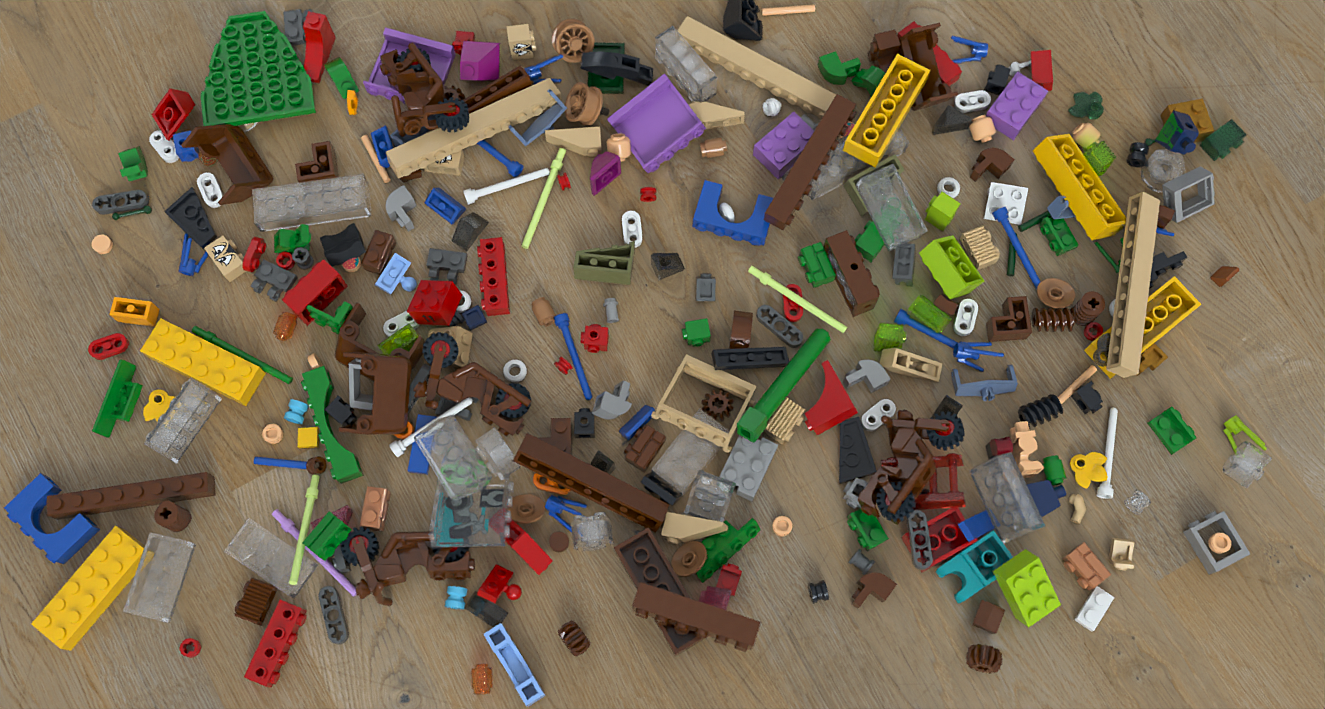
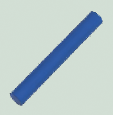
(280, 462)

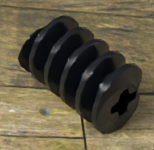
(1040, 409)

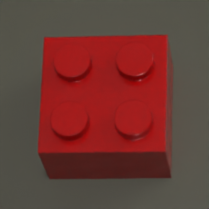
(434, 302)

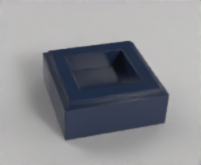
(474, 317)

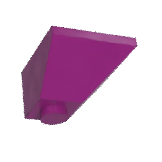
(480, 61)
(604, 171)

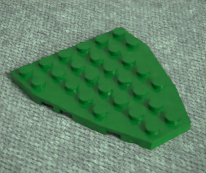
(254, 75)

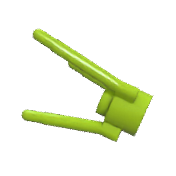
(1236, 426)

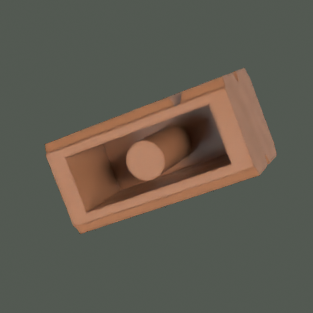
(375, 508)
(1086, 567)

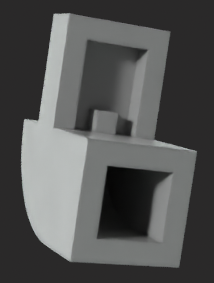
(397, 206)
(869, 371)
(613, 405)

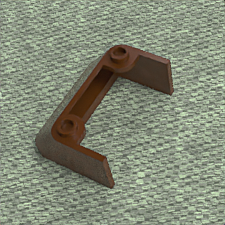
(918, 47)
(236, 157)
(347, 342)
(389, 395)

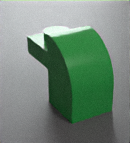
(835, 71)
(340, 76)
(868, 78)
(133, 164)
(289, 240)

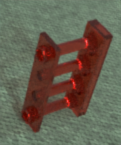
(934, 499)

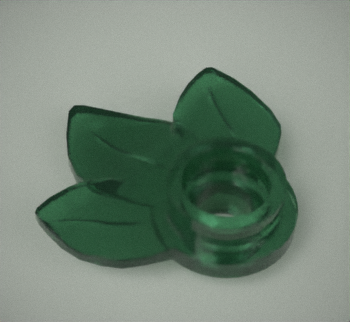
(1085, 105)

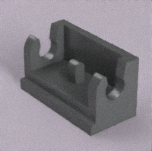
(904, 264)

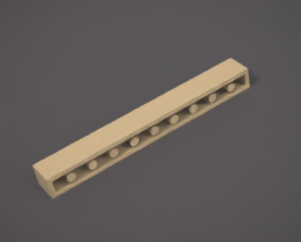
(756, 68)
(482, 125)
(1133, 285)

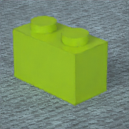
(941, 210)

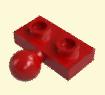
(497, 583)

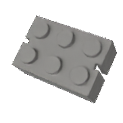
(748, 465)

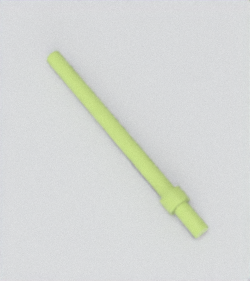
(555, 168)
(766, 278)
(311, 495)

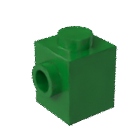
(696, 332)

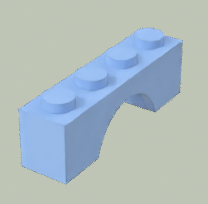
(514, 664)

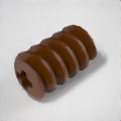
(1088, 308)
(1053, 318)
(172, 516)

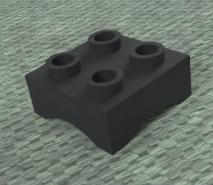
(343, 245)

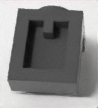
(705, 287)
(339, 561)

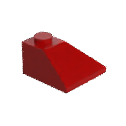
(172, 111)

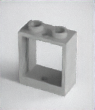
(1203, 200)
(357, 399)
(1203, 552)

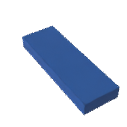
(417, 461)
(976, 526)

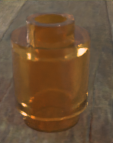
(285, 326)
(481, 679)

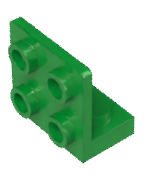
(334, 322)

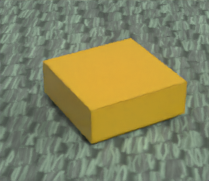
(308, 437)

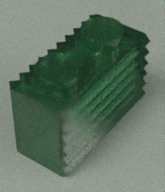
(1223, 139)

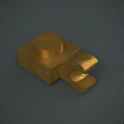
(1152, 358)

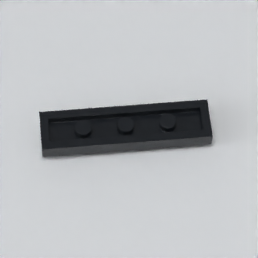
(749, 358)

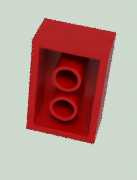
(315, 289)
(944, 536)

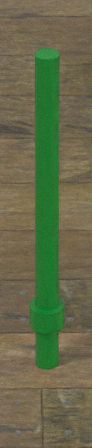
(212, 338)

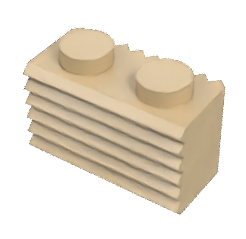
(979, 247)
(784, 420)

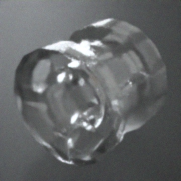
(1137, 502)

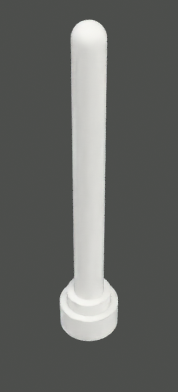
(472, 195)
(399, 447)
(1105, 489)

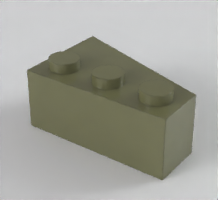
(850, 183)
(606, 264)

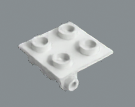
(1006, 195)

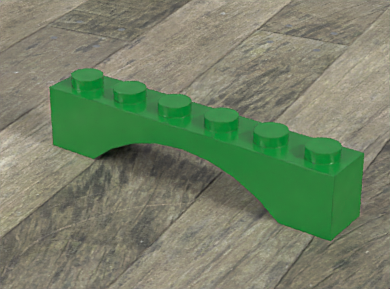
(320, 388)

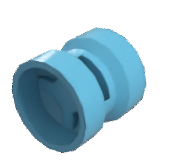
(296, 411)
(456, 599)

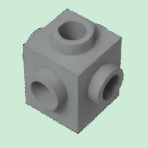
(855, 487)

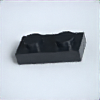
(655, 485)

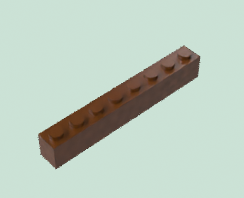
(810, 162)
(591, 482)
(131, 495)

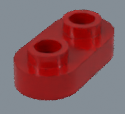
(255, 250)
(789, 305)
(109, 346)

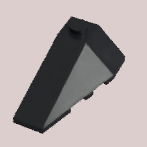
(742, 21)

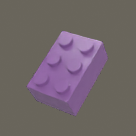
(1016, 105)
(783, 145)

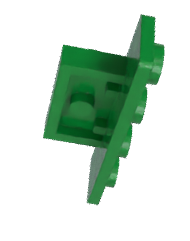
(119, 399)
(724, 545)

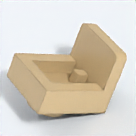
(1121, 553)

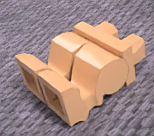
(1023, 447)

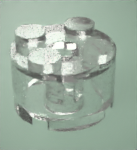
(1162, 168)
(1246, 464)
(592, 531)

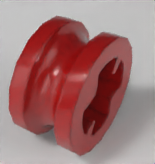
(563, 181)
(648, 194)
(281, 257)
(1088, 335)
(563, 365)
(189, 641)

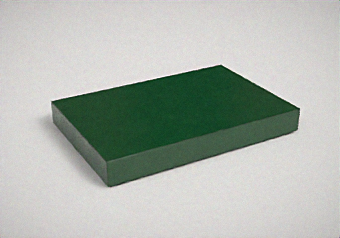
(605, 84)

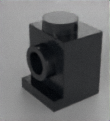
(997, 80)
(1087, 398)
(341, 412)
(584, 430)

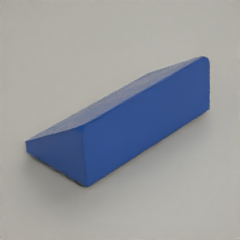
(382, 143)
(444, 205)
(639, 420)

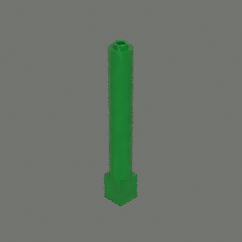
(755, 419)

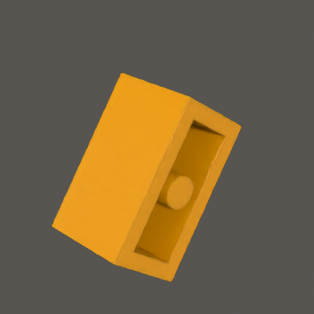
(134, 311)

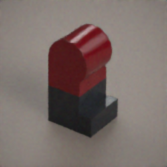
(999, 447)

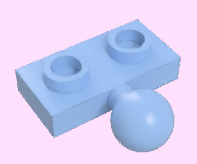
(394, 274)

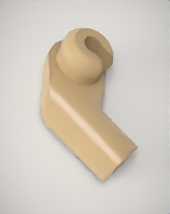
(1080, 508)

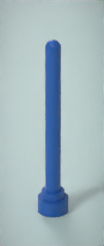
(514, 168)
(1002, 215)
(903, 318)
(562, 321)

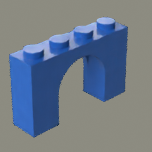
(708, 218)
(27, 510)

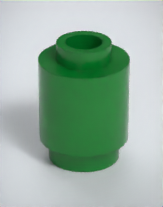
(1054, 470)

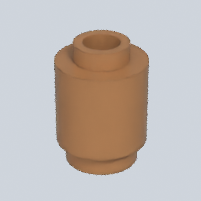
(713, 147)
(543, 311)

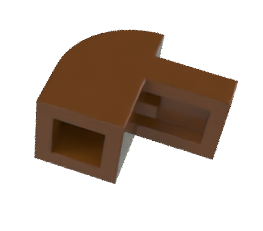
(994, 161)
(741, 330)
(875, 584)

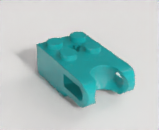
(971, 565)

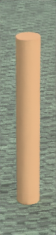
(788, 10)
(382, 171)
(1077, 383)

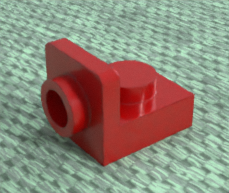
(460, 37)
(729, 578)

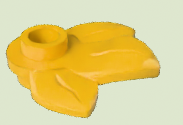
(154, 409)
(1091, 470)

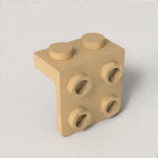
(463, 341)

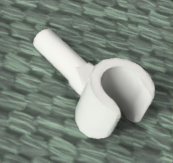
(1015, 67)

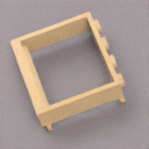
(713, 377)

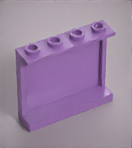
(440, 56)
(657, 123)

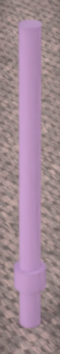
(289, 526)

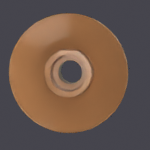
(1055, 293)
(527, 508)
(689, 558)

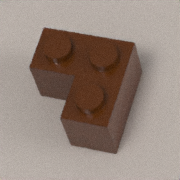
(884, 49)
(323, 164)
(1014, 323)
(560, 434)

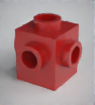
(595, 338)

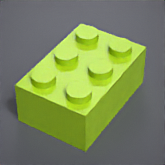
(951, 267)
(1027, 588)

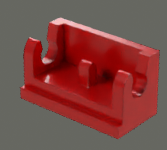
(1042, 68)

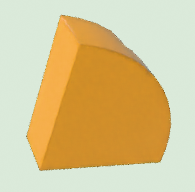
(352, 102)

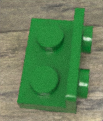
(1058, 234)
(1172, 430)
(867, 528)

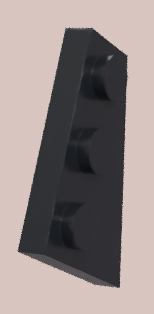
(192, 218)
(854, 452)

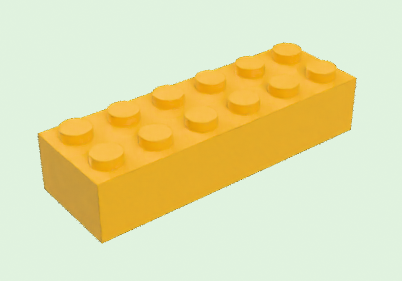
(886, 110)
(1081, 186)
(1164, 311)
(203, 362)
(90, 589)

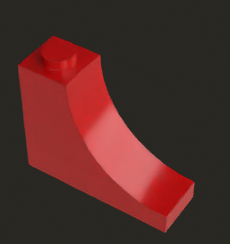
(318, 44)
(832, 406)
(527, 549)

